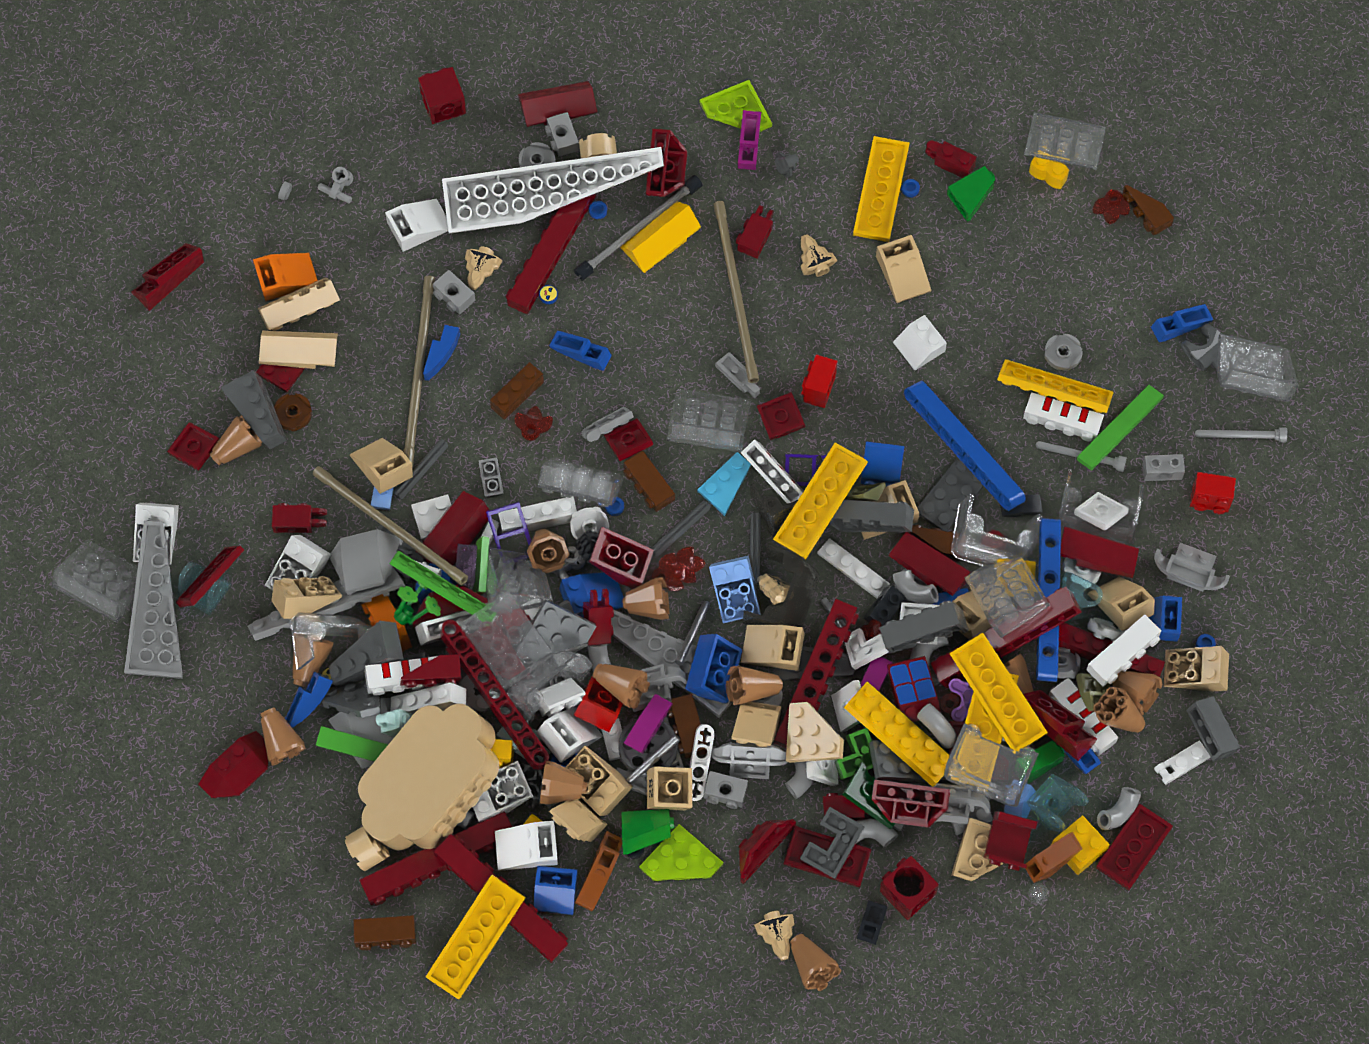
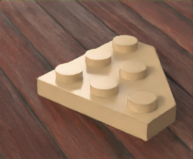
(811, 736)
(970, 857)

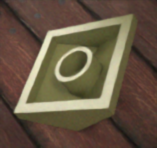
(866, 492)

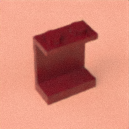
(1008, 840)

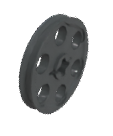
(658, 741)

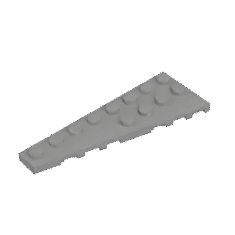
(274, 622)
(153, 628)
(659, 649)

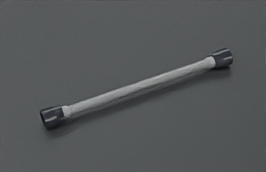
(690, 186)

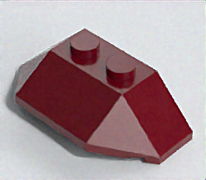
(671, 175)
(446, 606)
(236, 767)
(910, 803)
(761, 845)

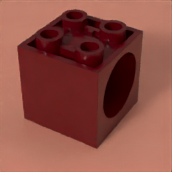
(442, 95)
(908, 905)

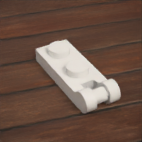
(1182, 762)

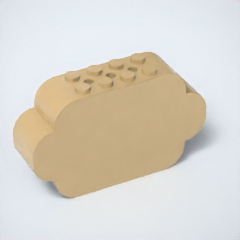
(428, 777)

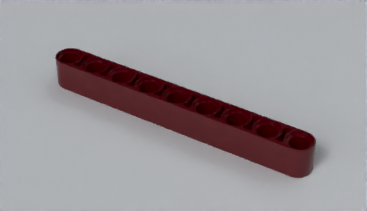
(495, 704)

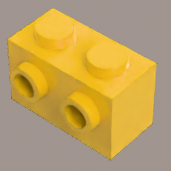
(503, 751)

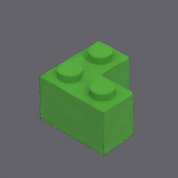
(860, 750)

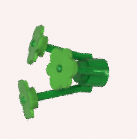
(404, 613)

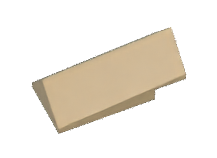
(298, 349)

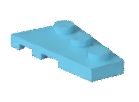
(725, 482)

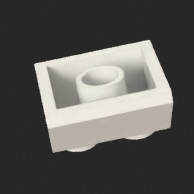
(920, 343)

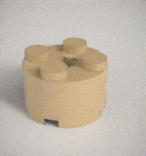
(597, 145)
(365, 849)

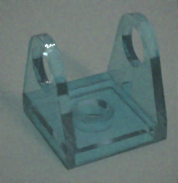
(1077, 586)
(213, 597)
(1063, 797)

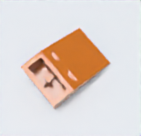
(284, 273)

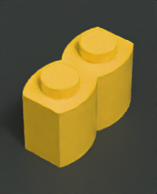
(1051, 171)

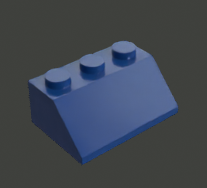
(710, 667)

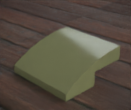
(1090, 689)

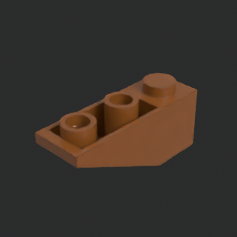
(1053, 858)

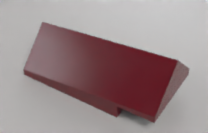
(573, 98)
(168, 275)
(457, 526)
(1098, 553)
(929, 564)
(1061, 724)

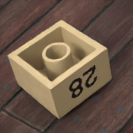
(669, 788)

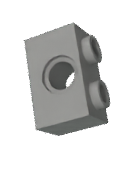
(562, 125)
(450, 283)
(1163, 467)
(719, 781)

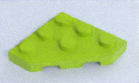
(729, 104)
(681, 859)

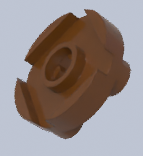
(293, 402)

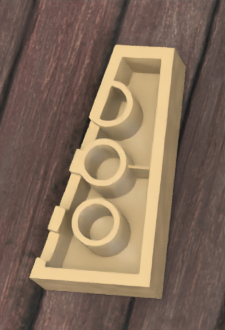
(298, 303)

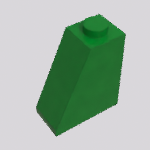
(971, 191)
(1048, 757)
(645, 828)

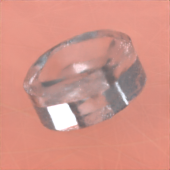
(1038, 894)

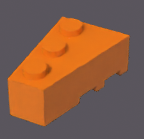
(383, 610)

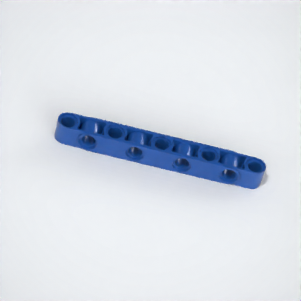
(1048, 569)

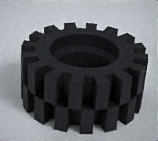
(586, 544)

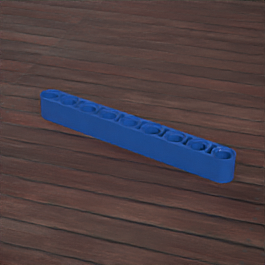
(964, 445)

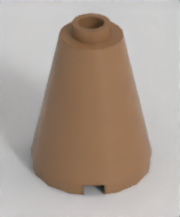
(751, 685)

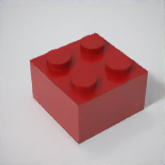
(819, 380)
(1212, 492)
(598, 706)

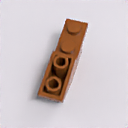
(599, 871)

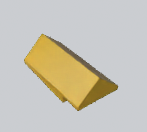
(661, 236)

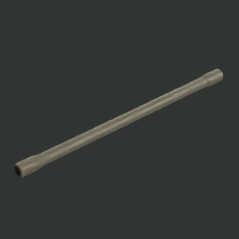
(419, 367)
(751, 367)
(452, 571)

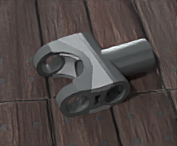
(1205, 354)

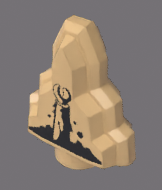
(815, 258)
(480, 265)
(773, 588)
(777, 931)

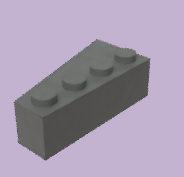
(254, 404)
(873, 517)
(924, 626)
(376, 646)

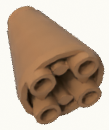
(235, 442)
(321, 652)
(622, 683)
(1119, 711)
(279, 737)
(813, 963)

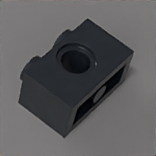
(885, 605)

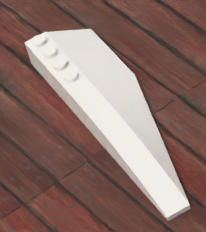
(534, 190)

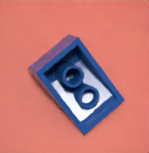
(883, 463)
(578, 587)

